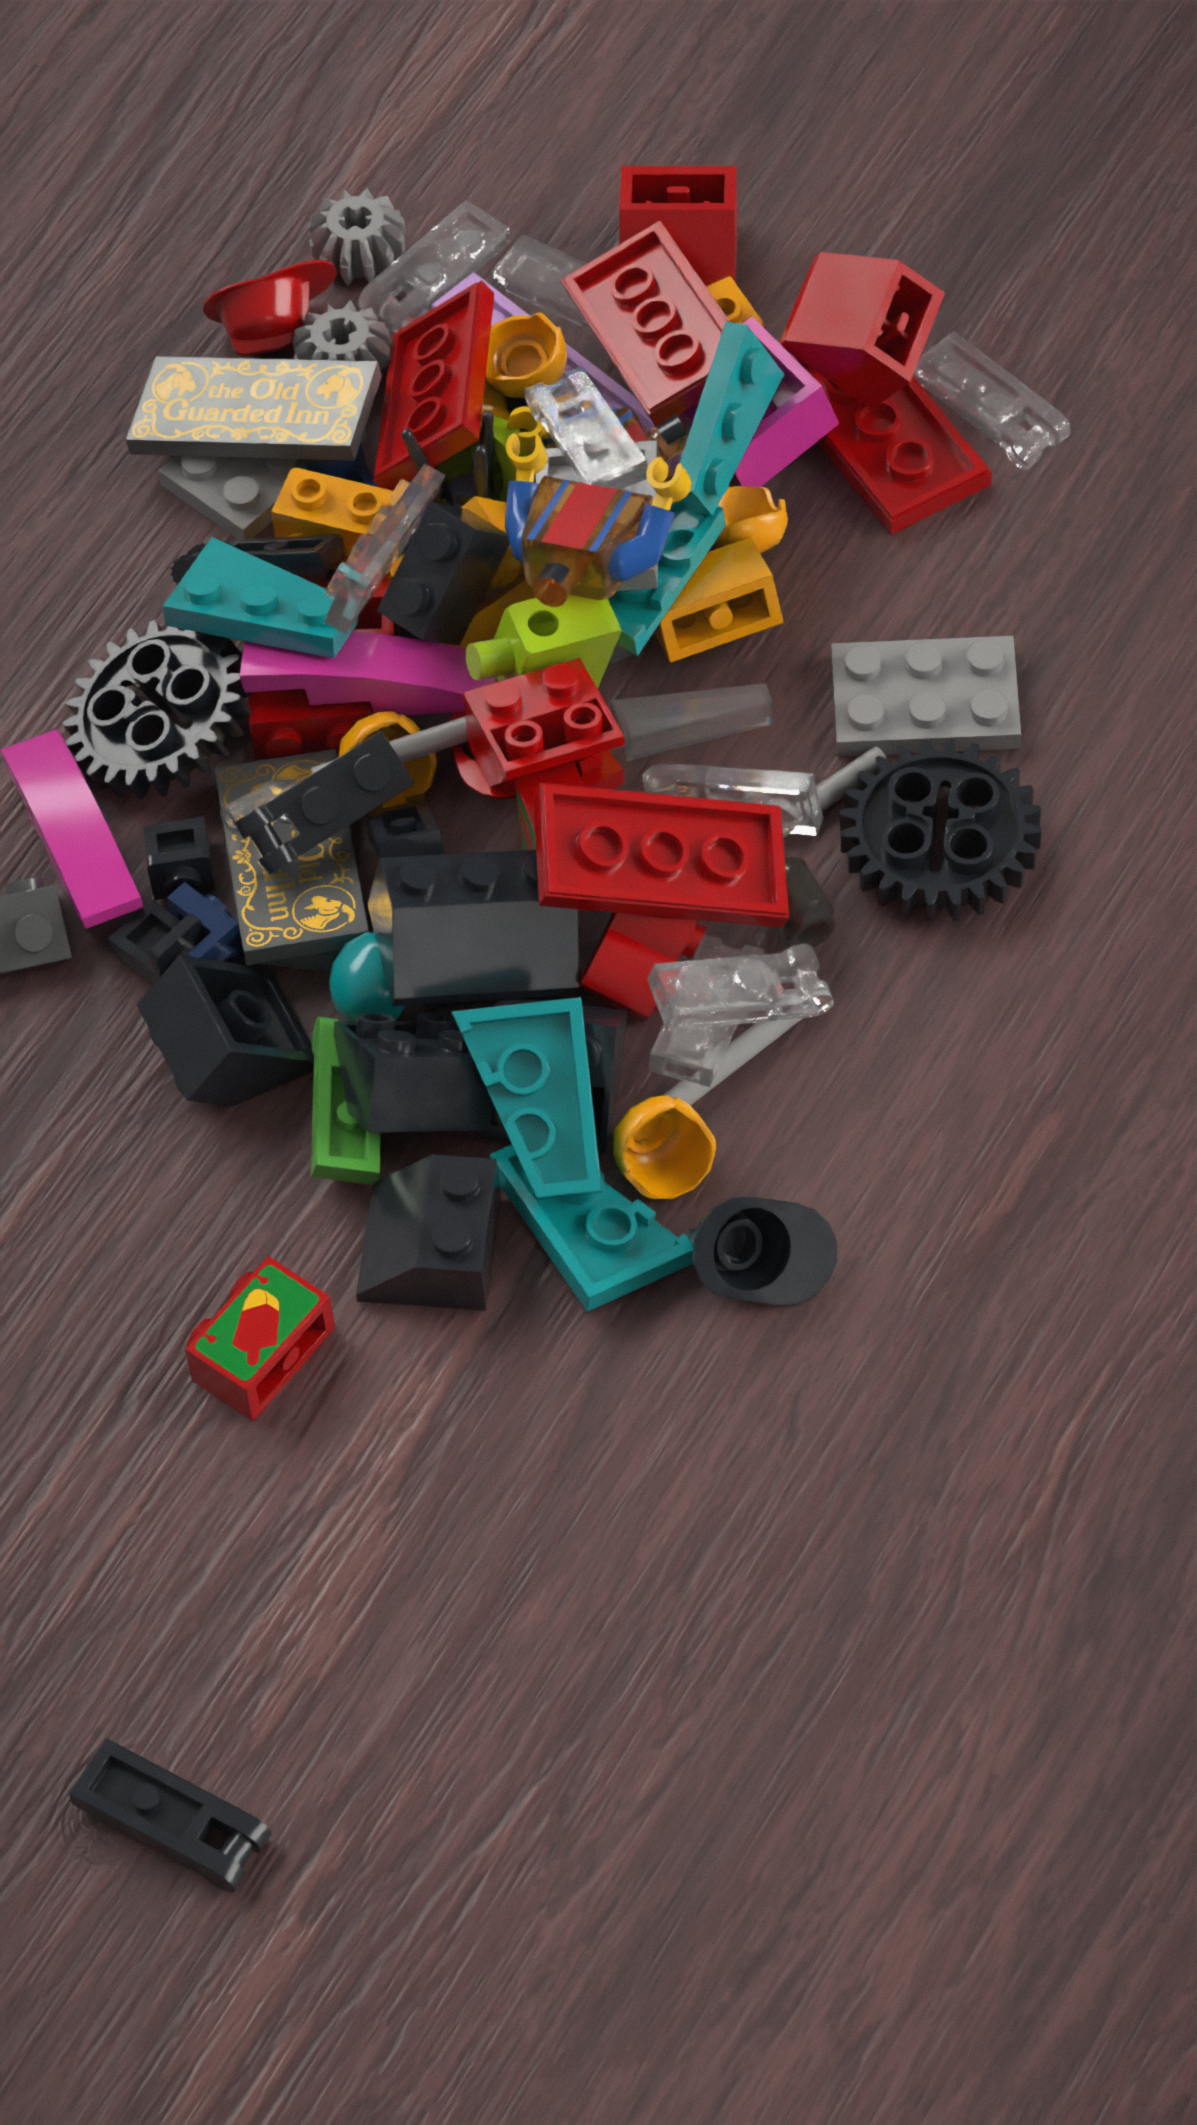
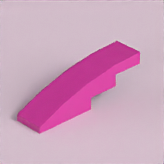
(372, 667)
(72, 829)

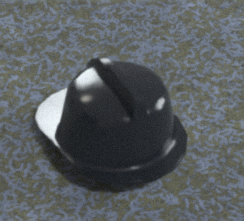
(763, 1250)

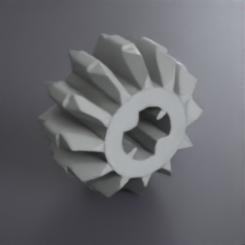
(357, 235)
(343, 336)

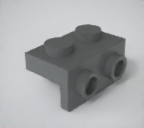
(31, 926)

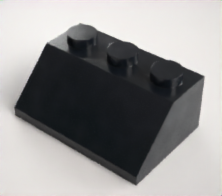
(470, 929)

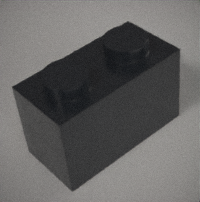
(444, 574)

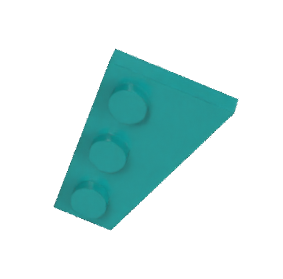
(728, 414)
(685, 548)
(253, 602)
(541, 1088)
(595, 1240)

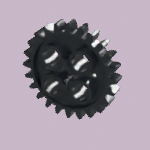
(133, 741)
(998, 833)

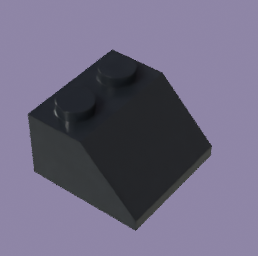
(225, 1030)
(432, 1234)

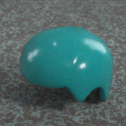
(359, 980)

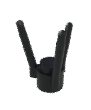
(466, 485)

